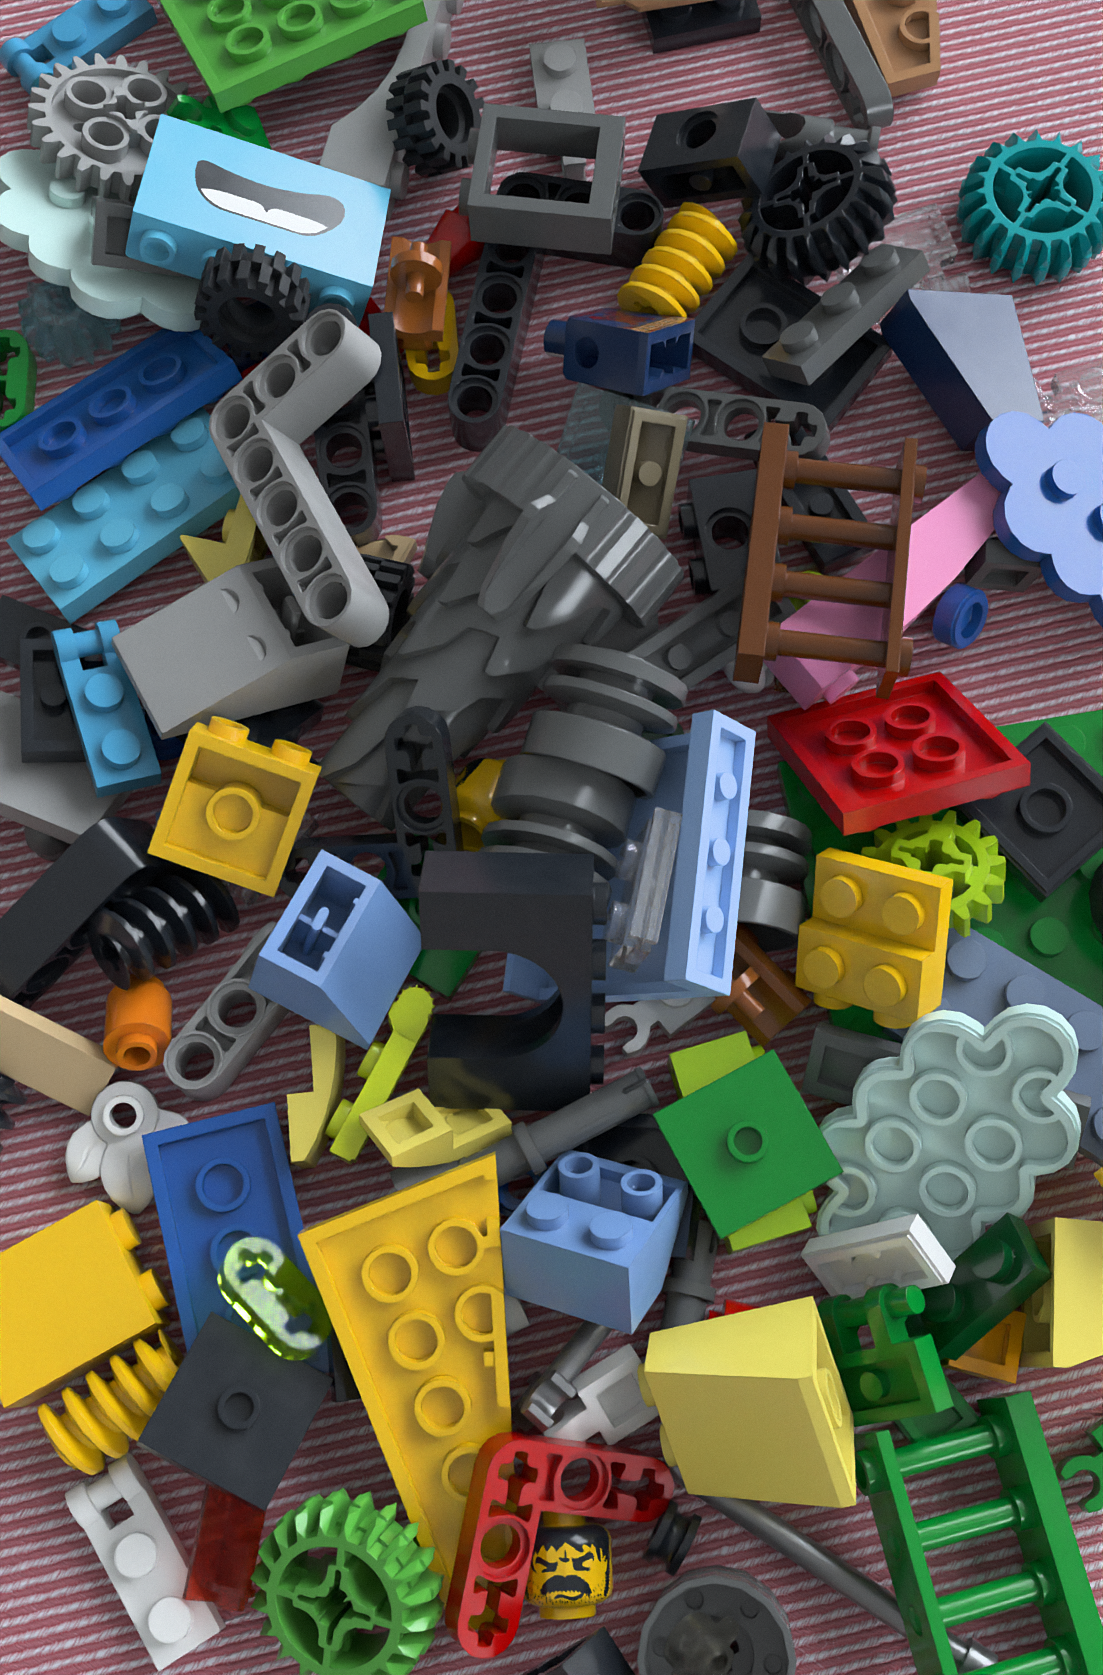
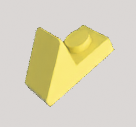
(240, 544)

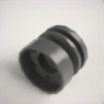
(609, 707)
(559, 809)
(770, 864)
(722, 1591)

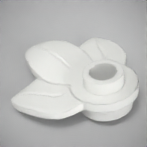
(116, 1150)

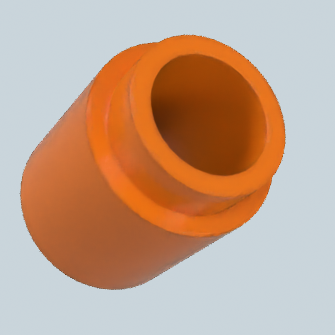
(138, 1024)

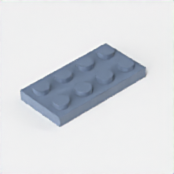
(988, 979)

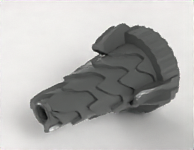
(513, 566)

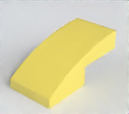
(312, 1111)
(420, 1135)

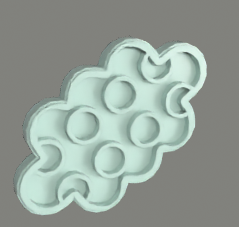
(56, 231)
(955, 1125)

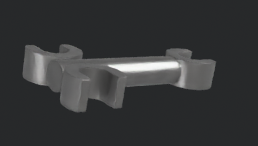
(553, 1387)

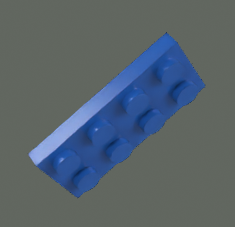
(115, 412)
(214, 1188)

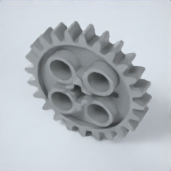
(100, 121)

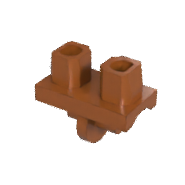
(418, 291)
(760, 992)

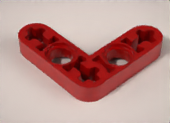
(535, 1491)

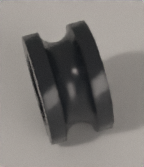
(671, 1538)

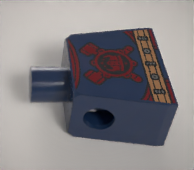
(623, 349)

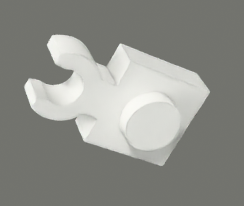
(669, 1014)

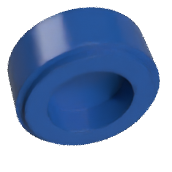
(960, 616)

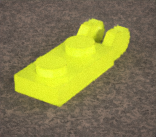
(382, 1070)

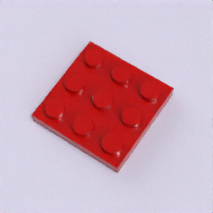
(897, 755)

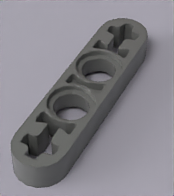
(846, 61)
(721, 408)

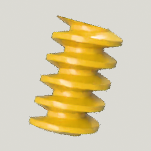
(680, 264)
(113, 1408)

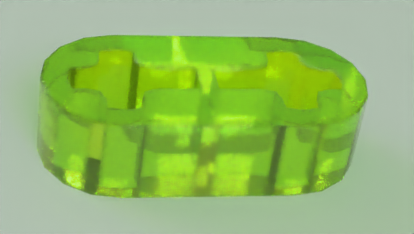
(268, 1302)

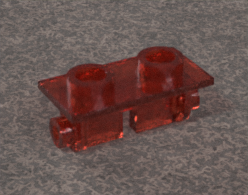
(224, 1552)

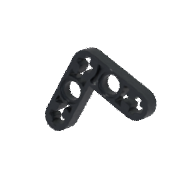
(401, 849)

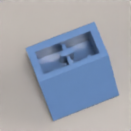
(338, 951)
(593, 1239)

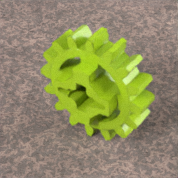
(951, 853)

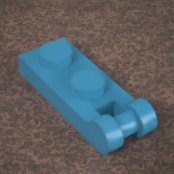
(80, 32)
(106, 712)

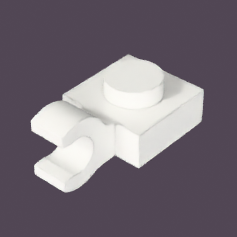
(606, 1401)

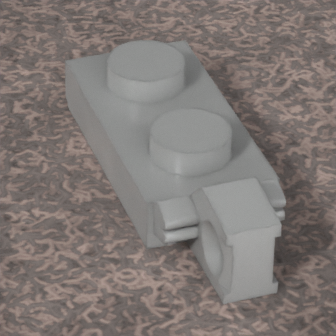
(563, 84)

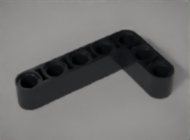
(514, 288)

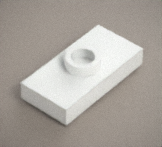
(878, 1254)

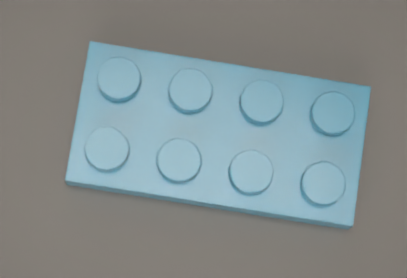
(128, 518)

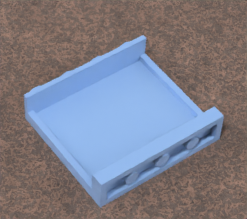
(710, 785)

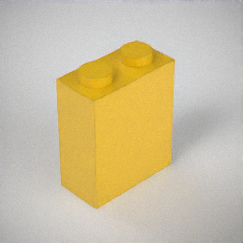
(73, 1301)

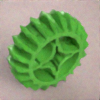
(371, 1582)

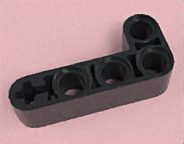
(359, 482)
(51, 920)

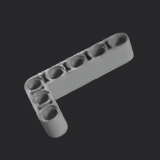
(260, 439)

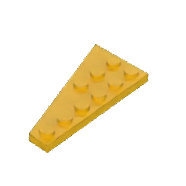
(426, 1339)

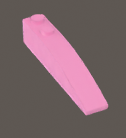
(937, 553)

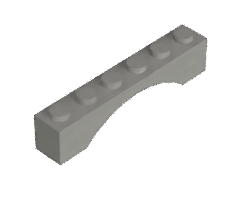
(361, 140)

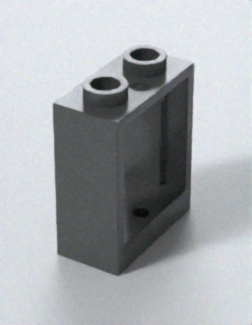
(541, 221)

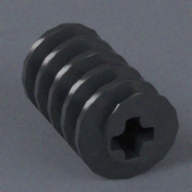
(158, 923)

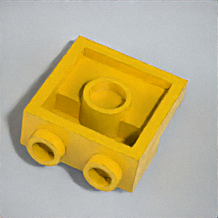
(235, 805)
(875, 938)

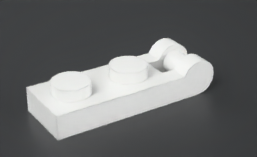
(144, 1561)

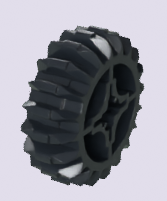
(819, 209)

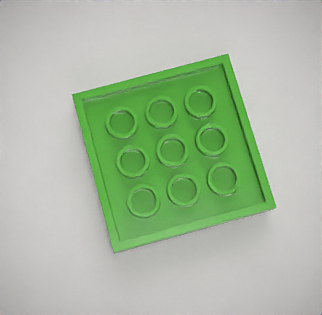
(264, 44)

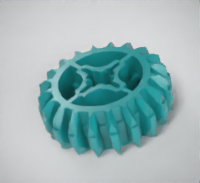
(1033, 207)

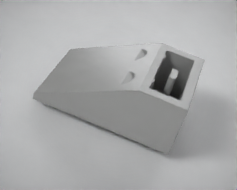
(229, 652)

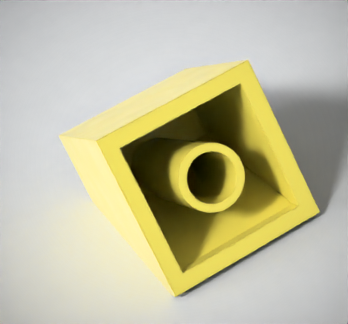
(1067, 1311)
(754, 1407)

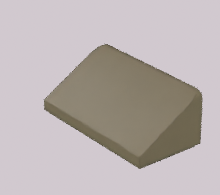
(645, 463)

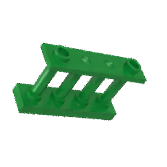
(1027, 1504)

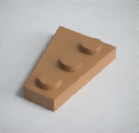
(902, 40)

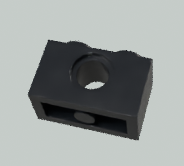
(710, 153)
(717, 509)

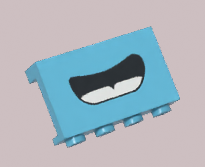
(223, 191)

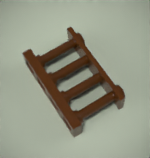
(771, 582)

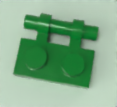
(896, 1375)

